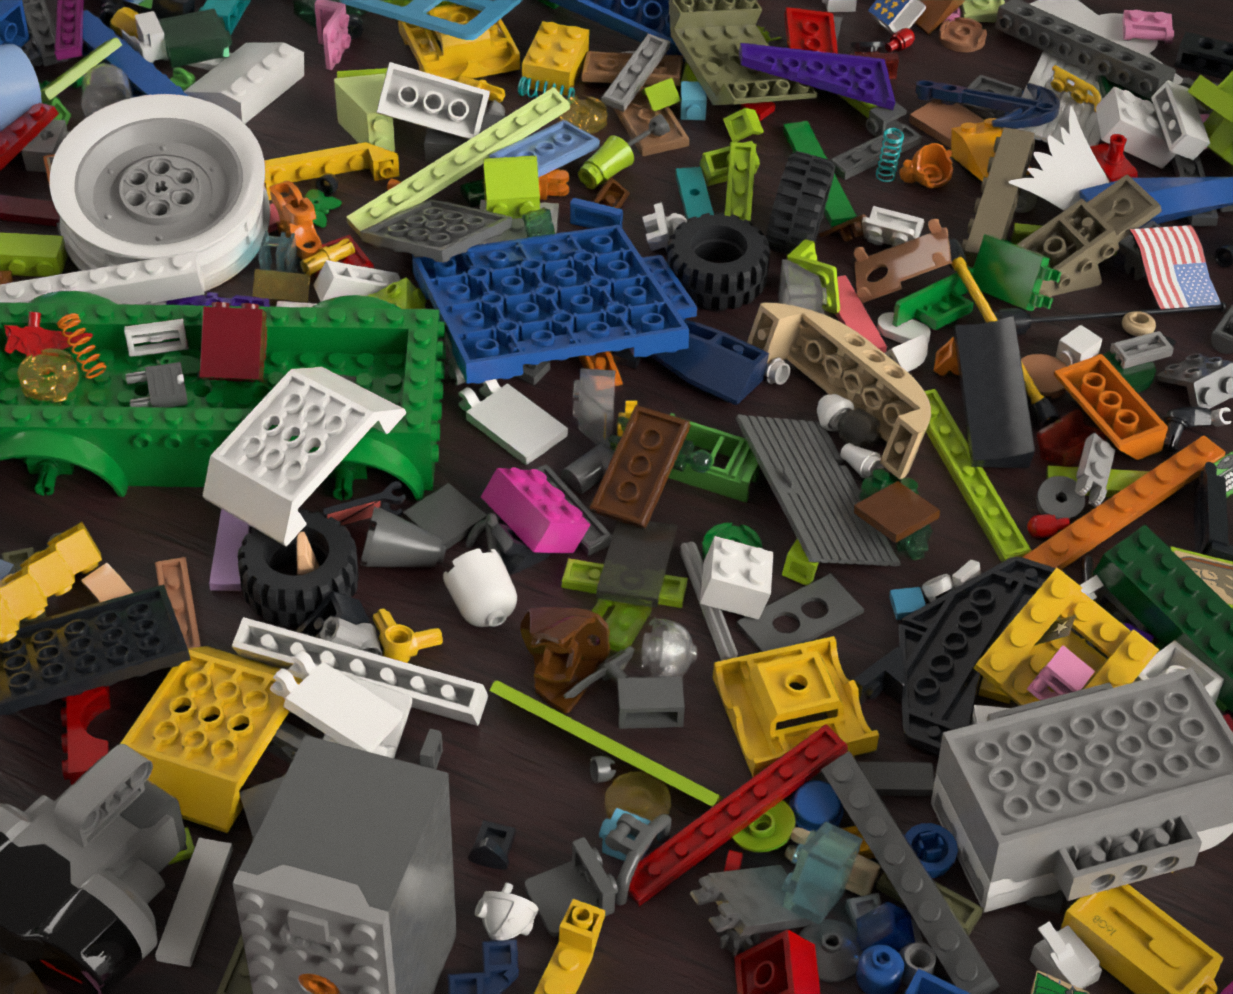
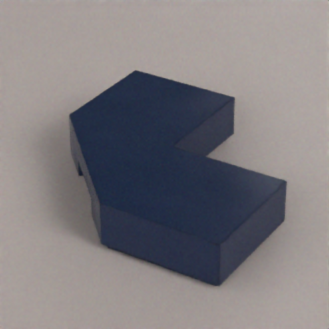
(498, 973)

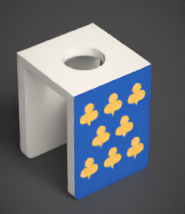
(896, 13)

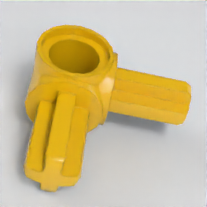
(399, 640)

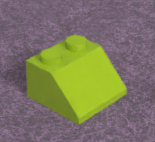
(511, 185)

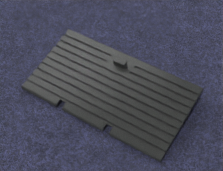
(815, 491)

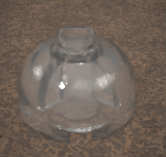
(667, 649)

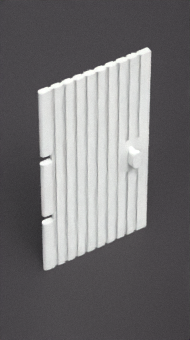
(1084, 112)

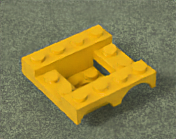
(485, 56)
(1016, 662)
(759, 696)

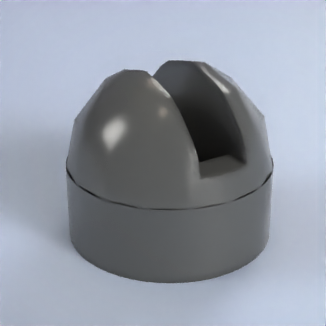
(600, 769)

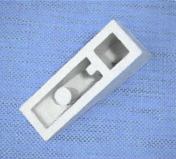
(346, 279)

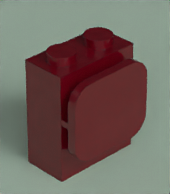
(233, 343)

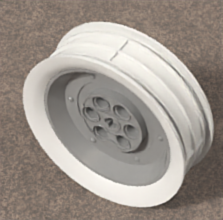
(161, 183)

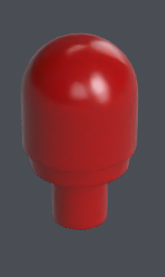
(900, 40)
(1046, 525)

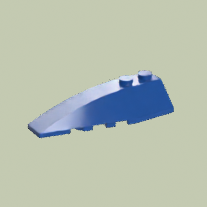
(1179, 195)

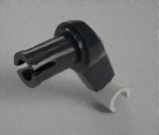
(1186, 417)

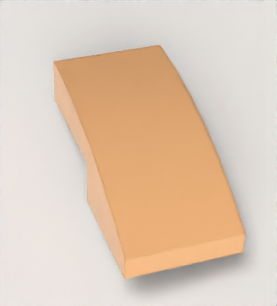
(105, 584)

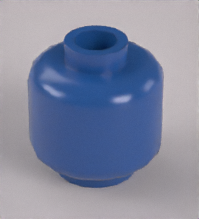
(880, 970)

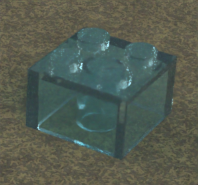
(820, 872)

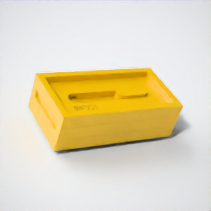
(1143, 944)

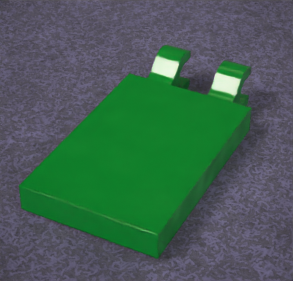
(1013, 273)

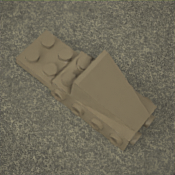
(1089, 234)

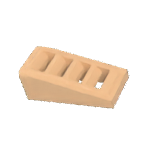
(305, 556)

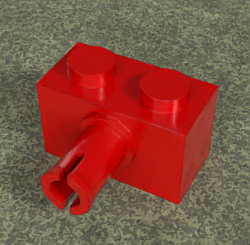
(1112, 160)

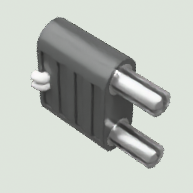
(164, 385)

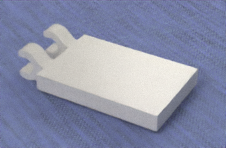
(512, 420)
(335, 704)

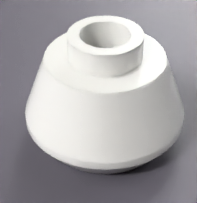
(831, 410)

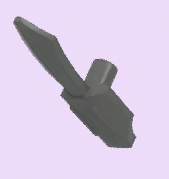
(611, 668)

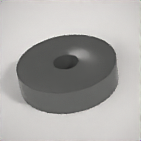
(1059, 487)

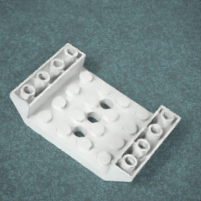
(268, 478)

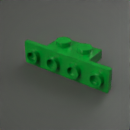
(935, 304)

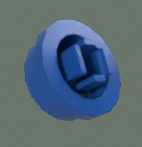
(816, 804)
(934, 847)

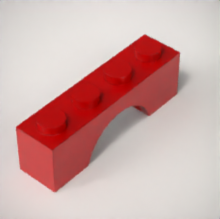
(82, 747)

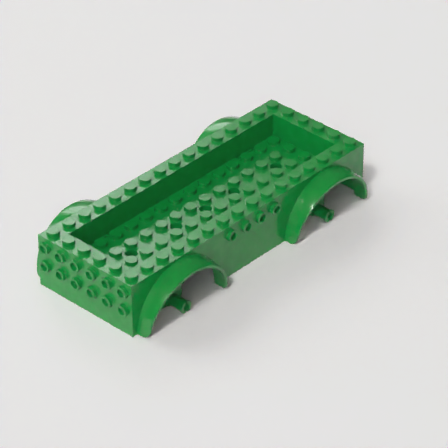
(95, 428)

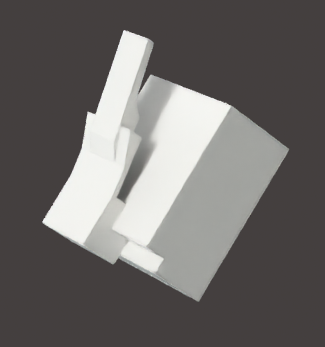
(150, 37)
(1065, 957)

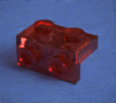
(1065, 439)

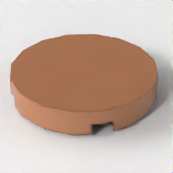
(962, 35)
(1041, 369)

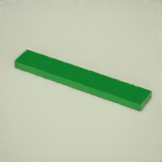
(804, 140)

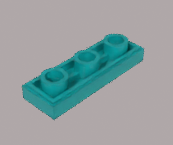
(693, 191)

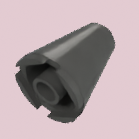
(400, 543)

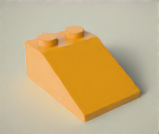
(974, 145)

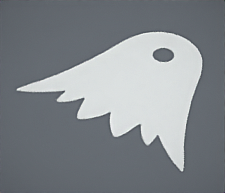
(1066, 171)

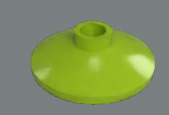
(778, 823)

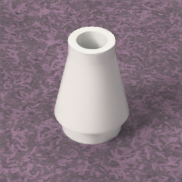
(861, 459)

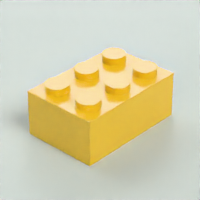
(556, 56)

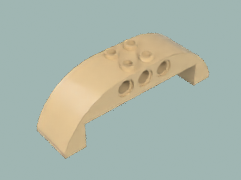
(851, 367)

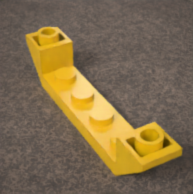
(337, 160)
(574, 951)

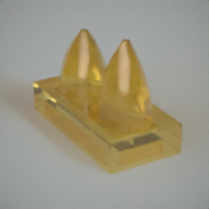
(281, 285)

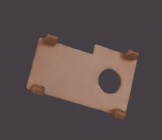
(902, 262)

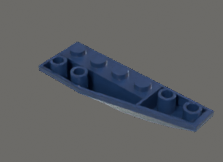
(717, 363)

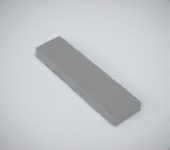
(635, 72)

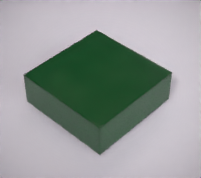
(473, 192)

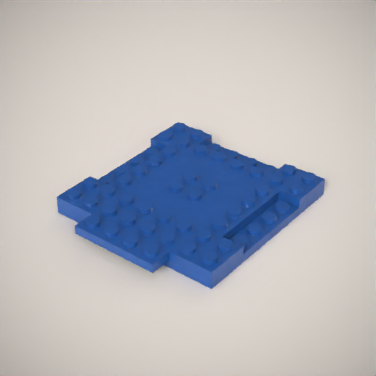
(554, 301)

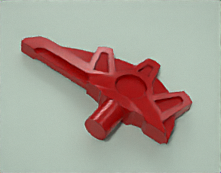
(34, 338)

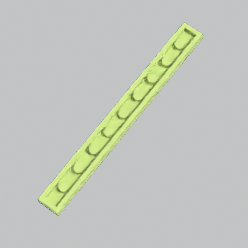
(460, 160)

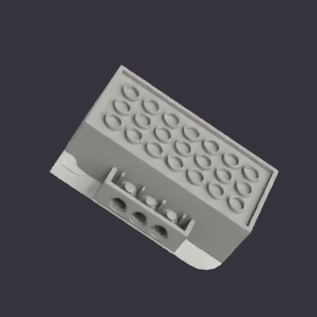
(1087, 789)

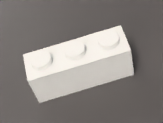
(1180, 120)

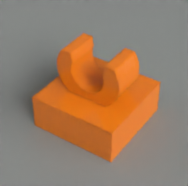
(946, 359)

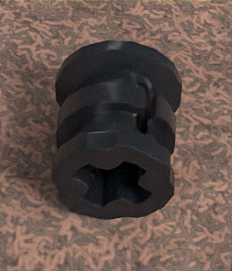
(108, 9)

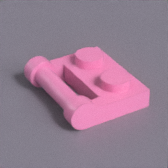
(1147, 26)

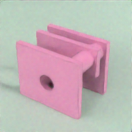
(1063, 674)

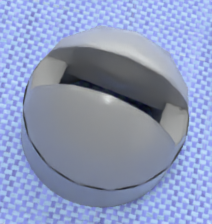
(495, 108)

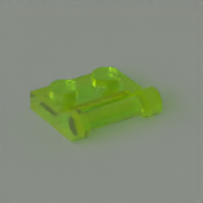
(623, 622)

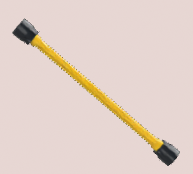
(1043, 410)

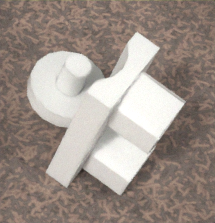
(660, 227)

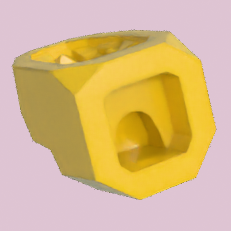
(124, 20)

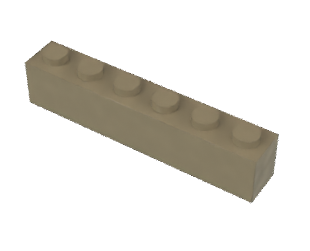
(999, 197)

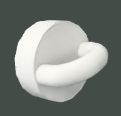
(937, 586)

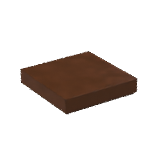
(896, 511)

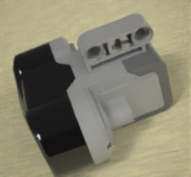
(85, 871)

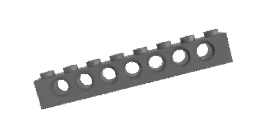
(1083, 48)

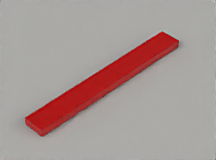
(734, 813)

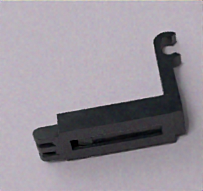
(1211, 514)

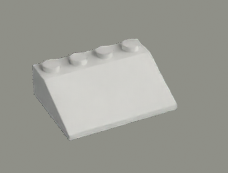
(250, 78)

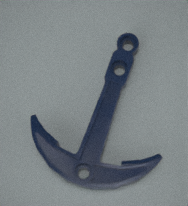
(1022, 111)

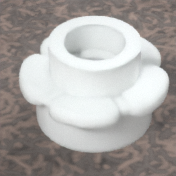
(777, 371)

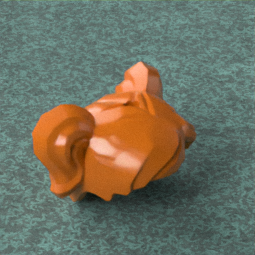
(929, 166)

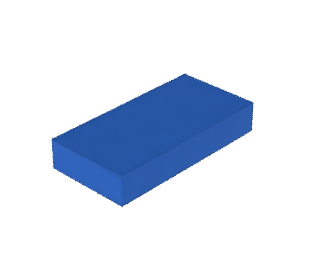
(593, 214)

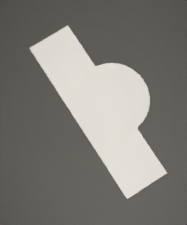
(1105, 25)

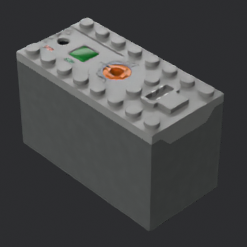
(350, 877)

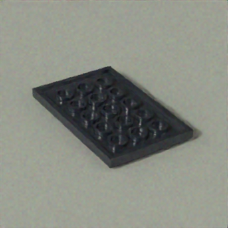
(89, 649)

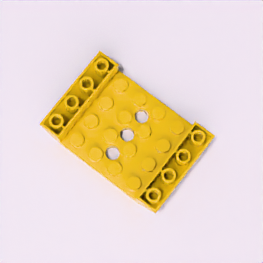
(204, 760)

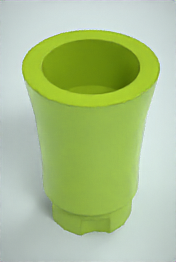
(606, 162)

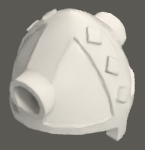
(506, 914)

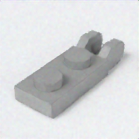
(1094, 469)

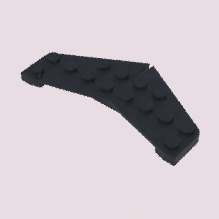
(949, 639)

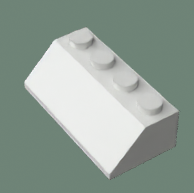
(432, 101)

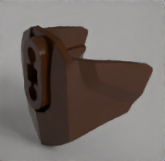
(565, 650)

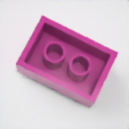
(535, 510)

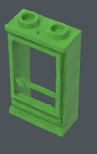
(739, 472)

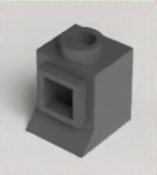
(883, 119)

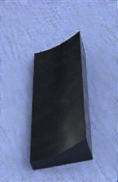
(994, 395)

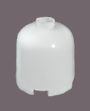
(481, 588)

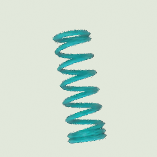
(524, 85)
(900, 140)

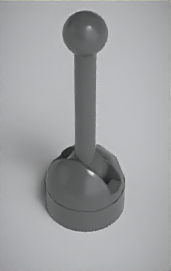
(657, 126)

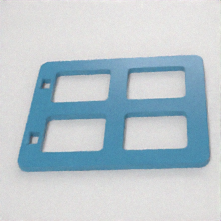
(416, 11)

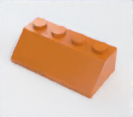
(1114, 406)

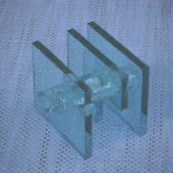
(285, 248)

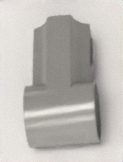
(359, 636)

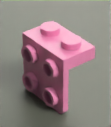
(332, 30)

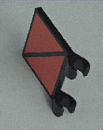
(362, 508)

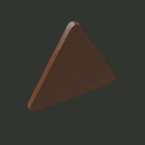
(854, 224)

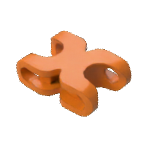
(296, 217)

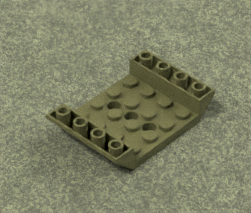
(710, 40)

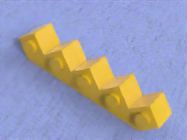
(43, 575)

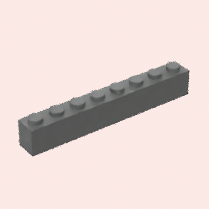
(909, 877)

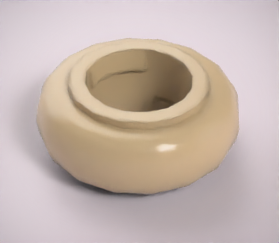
(1138, 323)

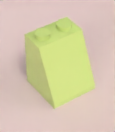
(357, 110)

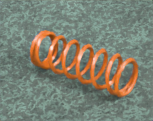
(72, 323)

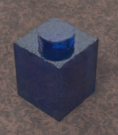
(885, 926)

